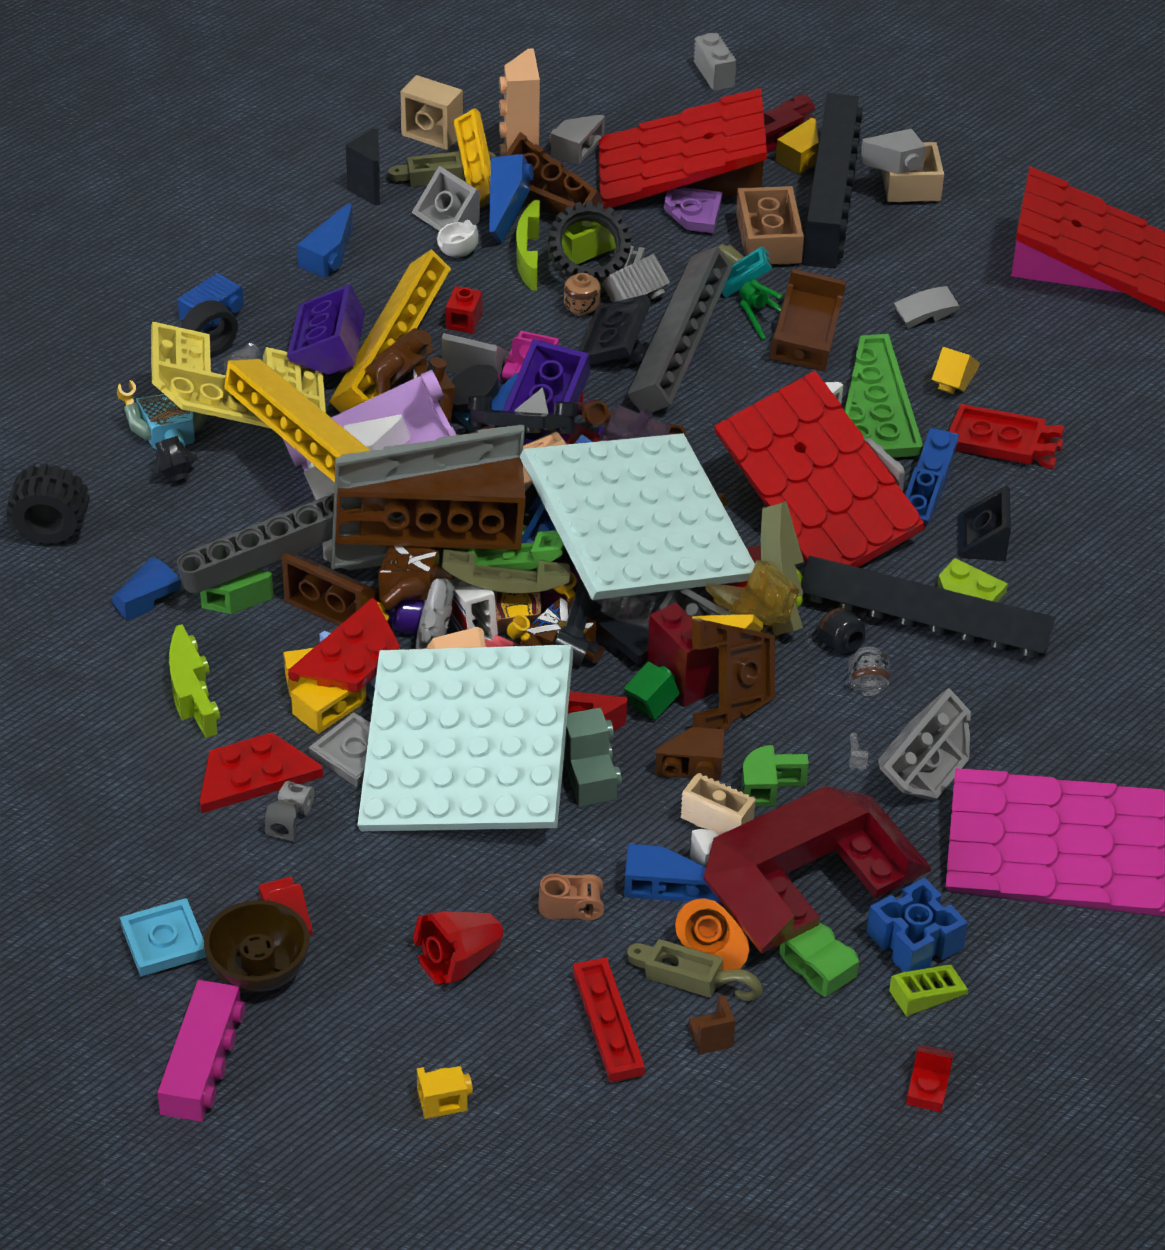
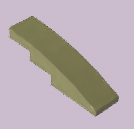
(782, 551)

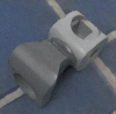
(292, 800)

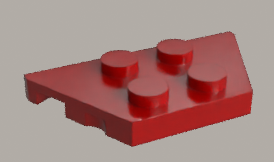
(350, 652)
(253, 770)

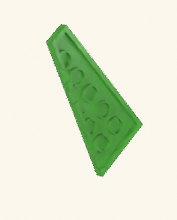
(880, 401)

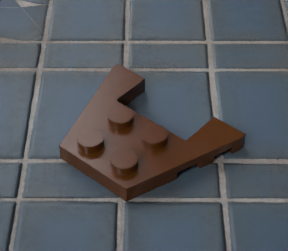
(744, 671)

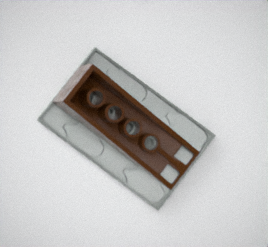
(430, 496)

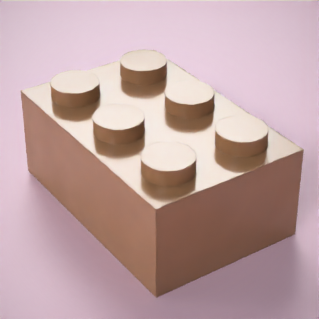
(770, 220)

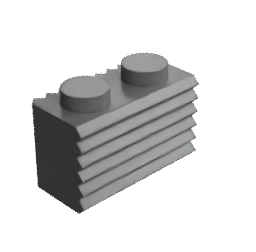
(715, 61)
(636, 280)

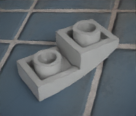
(925, 304)

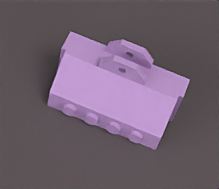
(416, 402)

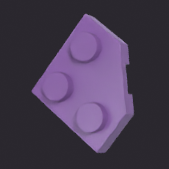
(694, 208)

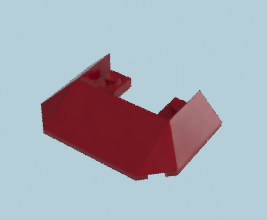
(752, 860)

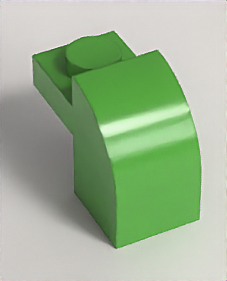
(766, 772)

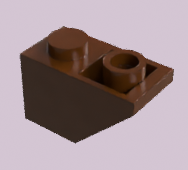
(692, 753)

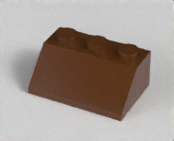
(323, 590)

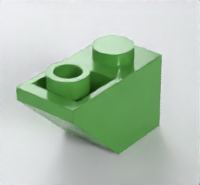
(239, 592)

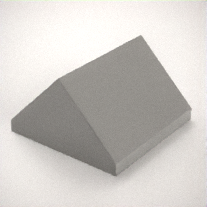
(448, 201)
(465, 353)

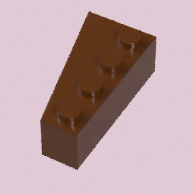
(552, 181)

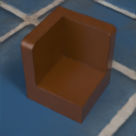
(714, 1030)

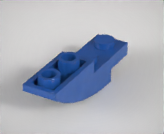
(932, 472)

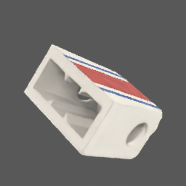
(474, 603)

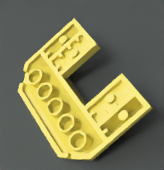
(184, 375)

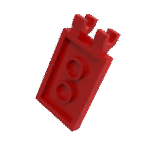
(1006, 435)

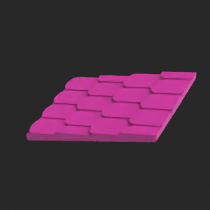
(1057, 841)

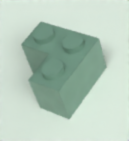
(590, 757)

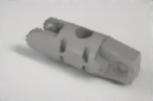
(435, 612)

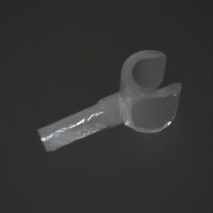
(858, 757)

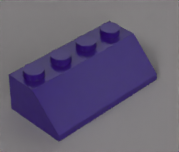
(328, 331)
(557, 370)

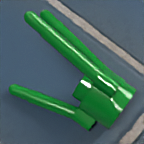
(755, 296)

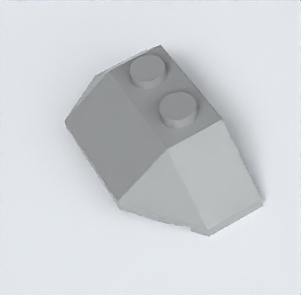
(930, 748)

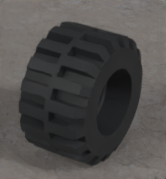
(47, 504)

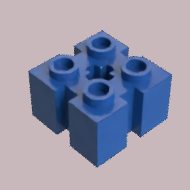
(916, 927)

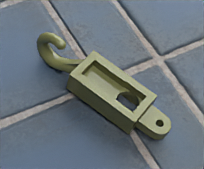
(422, 168)
(694, 971)

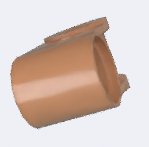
(567, 897)

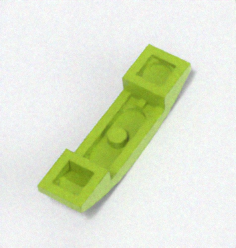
(528, 229)

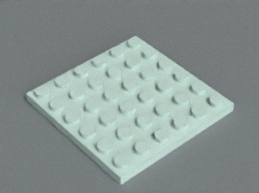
(637, 515)
(467, 739)

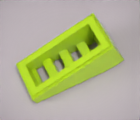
(914, 1002)

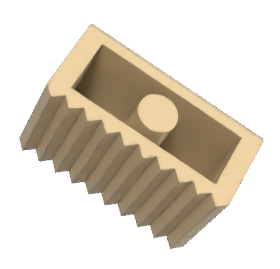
(715, 805)

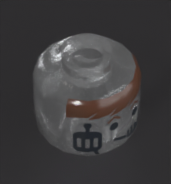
(869, 671)

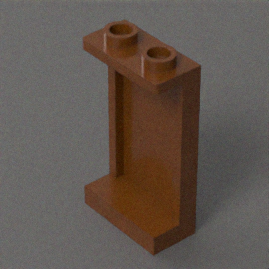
(808, 319)

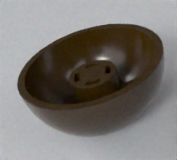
(257, 945)

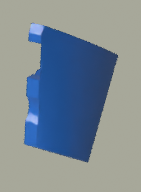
(145, 586)

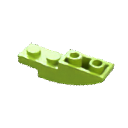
(189, 682)

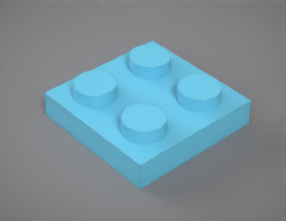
(163, 937)

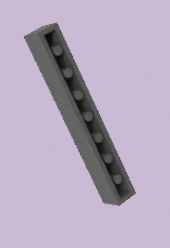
(680, 331)

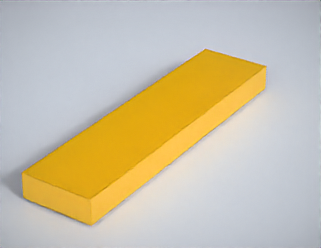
(474, 153)

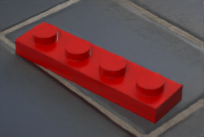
(608, 1020)

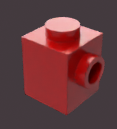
(464, 309)

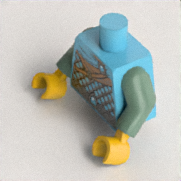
(159, 417)

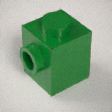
(652, 690)

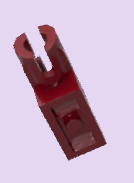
(786, 118)

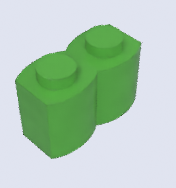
(821, 959)

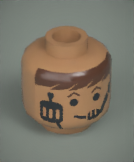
(582, 294)

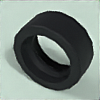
(208, 311)

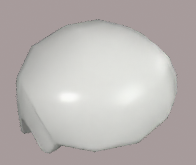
(458, 239)

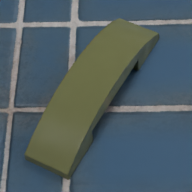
(548, 574)

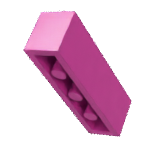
(201, 1051)

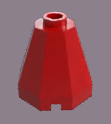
(455, 942)

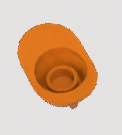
(711, 929)

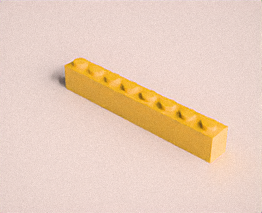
(398, 318)
(290, 414)

